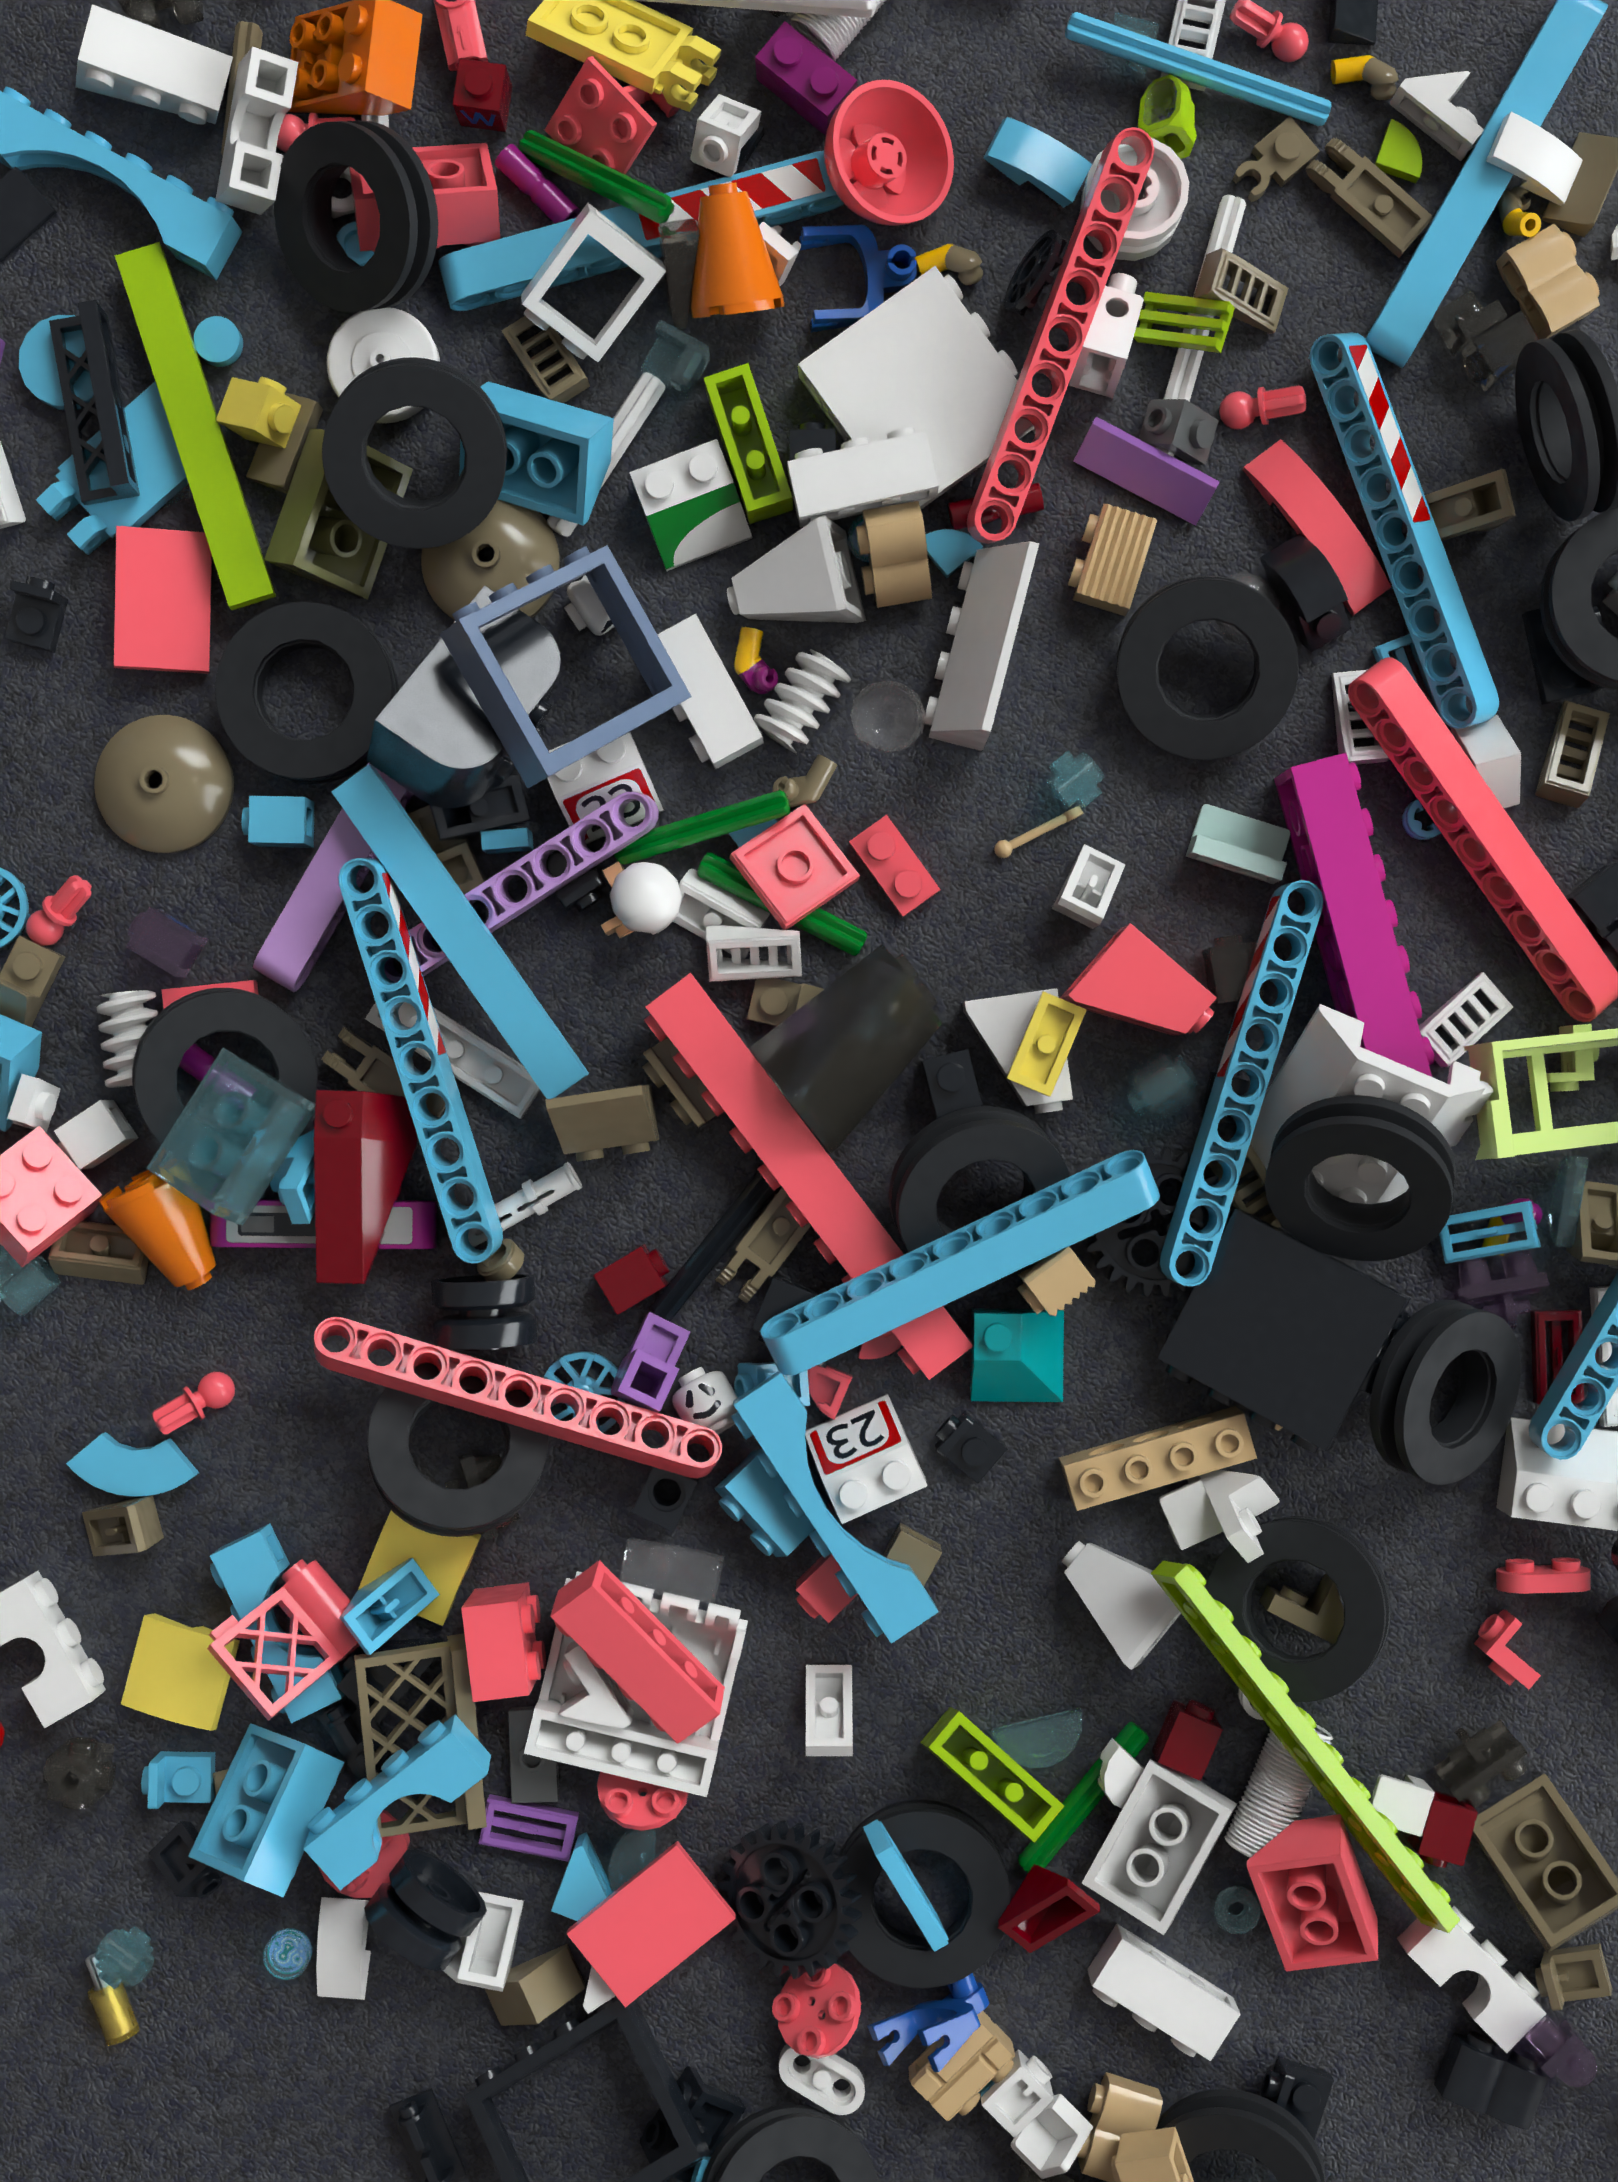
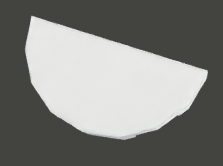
(1118, 1773)

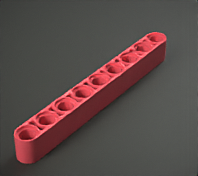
(1073, 319)
(1485, 839)
(499, 1381)

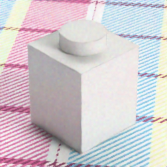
(95, 1134)

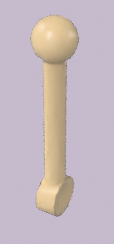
(1004, 848)

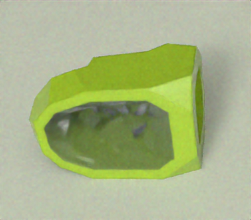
(1169, 114)

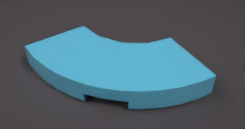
(131, 1469)

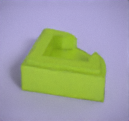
(1400, 153)

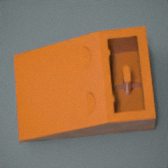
(355, 58)

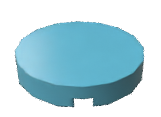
(40, 368)

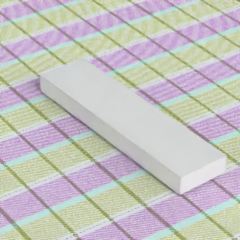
(476, 1062)

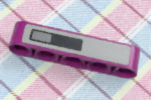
(409, 1226)

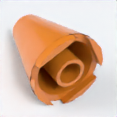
(731, 259)
(164, 1227)

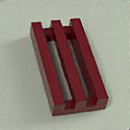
(1538, 1340)

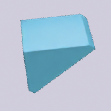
(387, 1605)
(583, 1882)

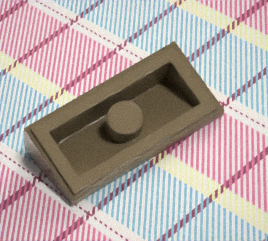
(1590, 185)
(276, 465)
(98, 1253)

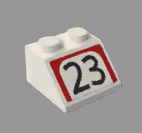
(601, 778)
(865, 1459)

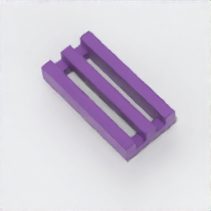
(531, 1810)

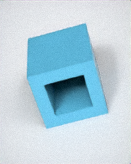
(279, 821)

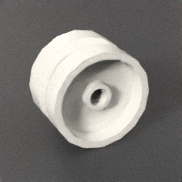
(1158, 204)

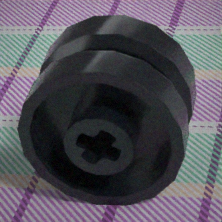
(484, 1315)
(425, 1910)

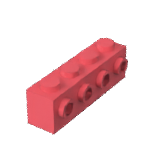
(637, 1652)

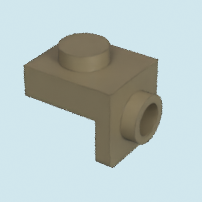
(1573, 1975)

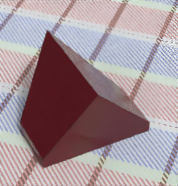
(1045, 1909)

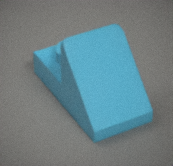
(297, 1180)

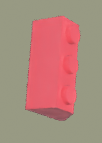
(463, 195)
(1315, 1896)

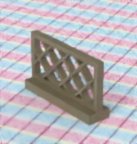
(456, 1700)

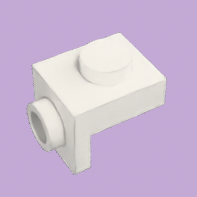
(33, 1103)

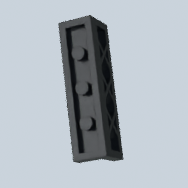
(105, 405)

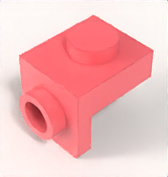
(1494, 1635)

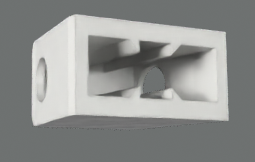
(1109, 337)

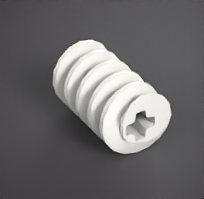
(800, 699)
(127, 1028)

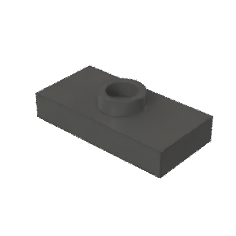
(531, 1776)

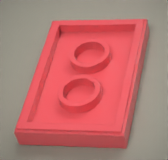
(162, 600)
(651, 1924)

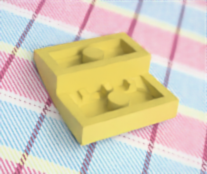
(439, 1557)
(176, 1674)

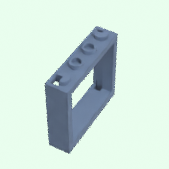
(500, 700)

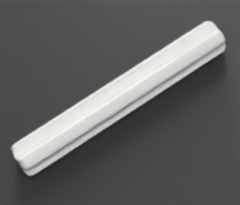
(625, 427)

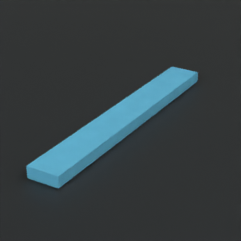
(460, 932)

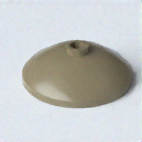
(520, 545)
(193, 791)

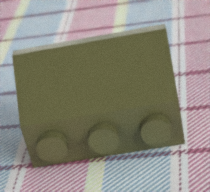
(317, 536)

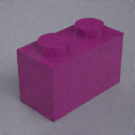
(803, 76)

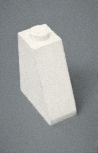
(1001, 1027)

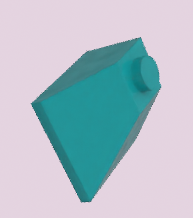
(1016, 1355)

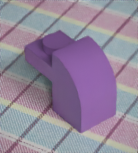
(650, 1364)

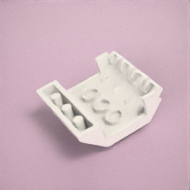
(1333, 1064)
(641, 1749)

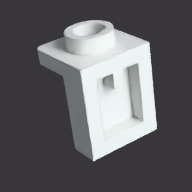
(722, 134)
(1020, 2094)

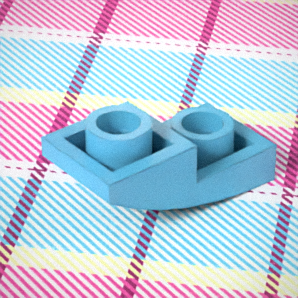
(1036, 157)

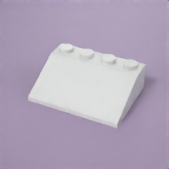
(981, 644)

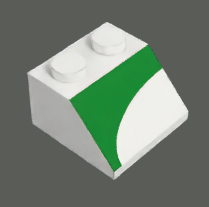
(691, 504)

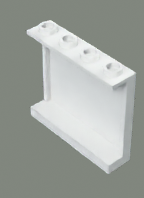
(918, 367)

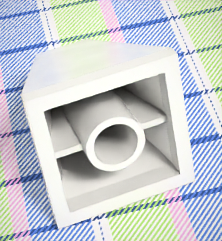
(801, 579)
(1121, 1599)

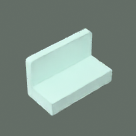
(1239, 844)

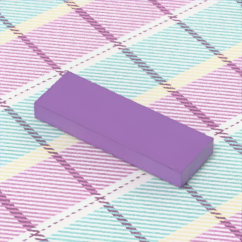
(1146, 471)

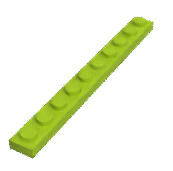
(1296, 1732)

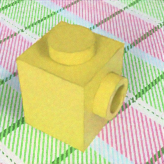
(259, 411)

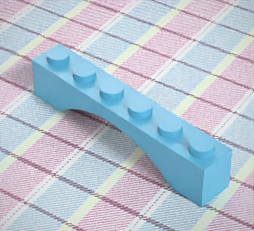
(192, 229)
(886, 1586)

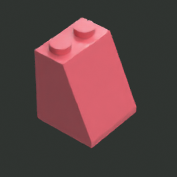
(1141, 986)

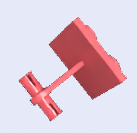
(605, 118)

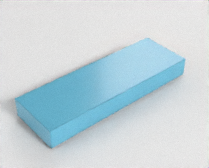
(906, 1884)

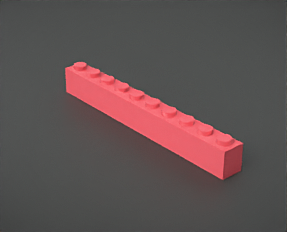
(792, 1158)

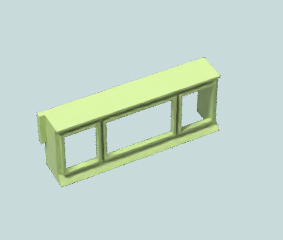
(1494, 1117)

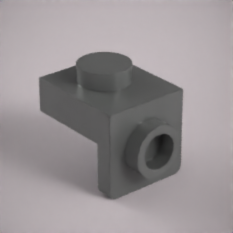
(1179, 428)

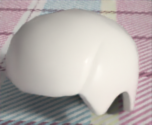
(645, 897)

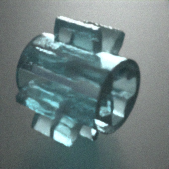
(1075, 779)
(124, 1957)

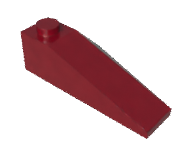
(359, 1168)

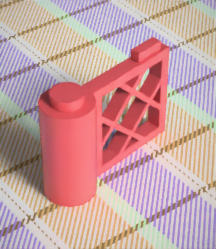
(314, 1607)

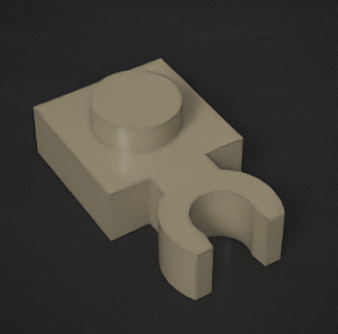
(1279, 156)

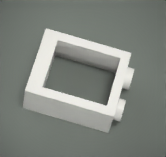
(623, 246)

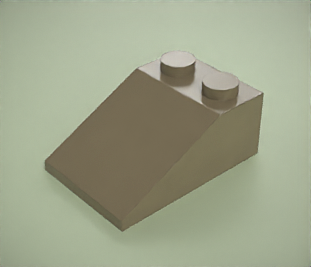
(605, 1120)
(1547, 1863)

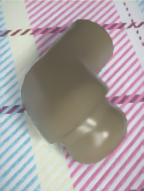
(810, 787)

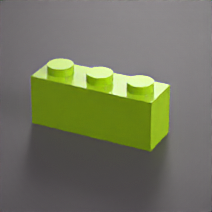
(748, 443)
(992, 1774)

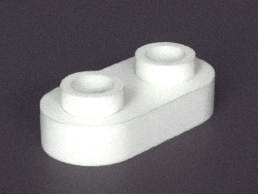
(817, 2080)

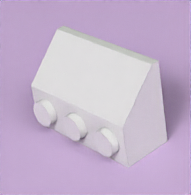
(1556, 1490)
(1159, 1845)

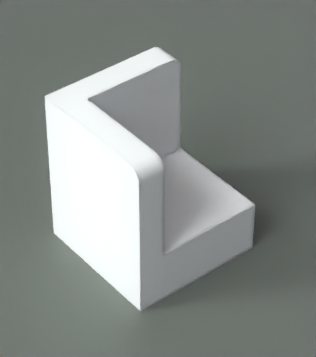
(1190, 1514)
(1403, 1802)
(1053, 2138)

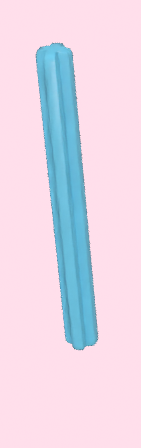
(1197, 69)

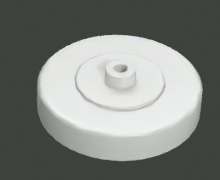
(373, 339)

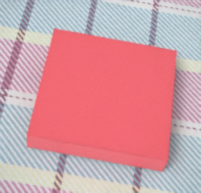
(794, 867)

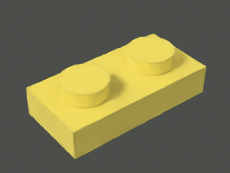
(1046, 1044)

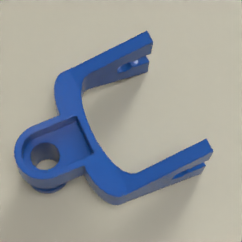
(878, 267)
(951, 2017)

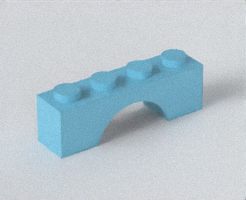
(249, 1574)
(440, 1765)

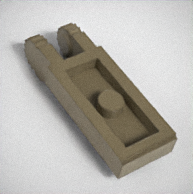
(1371, 197)
(376, 1072)
(765, 1245)

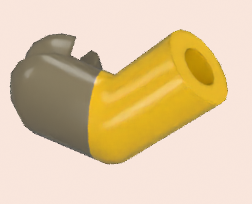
(1369, 70)
(1511, 213)
(954, 259)

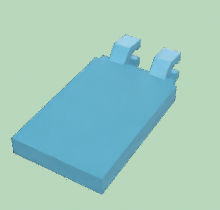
(157, 472)

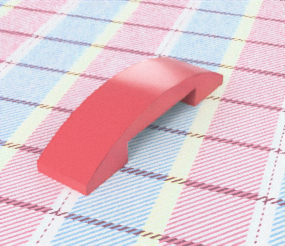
(1321, 519)

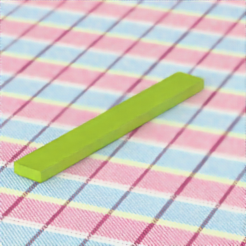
(195, 426)

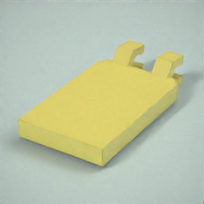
(630, 44)

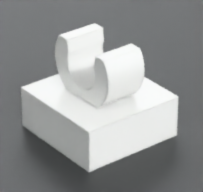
(780, 251)

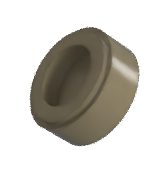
(502, 1263)

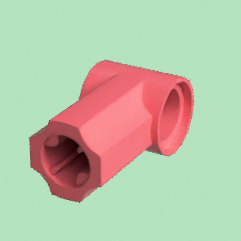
(460, 31)

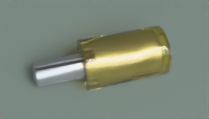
(111, 2007)

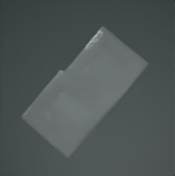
(672, 1569)

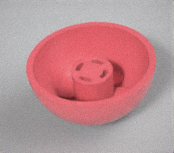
(889, 154)

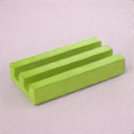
(1178, 303)

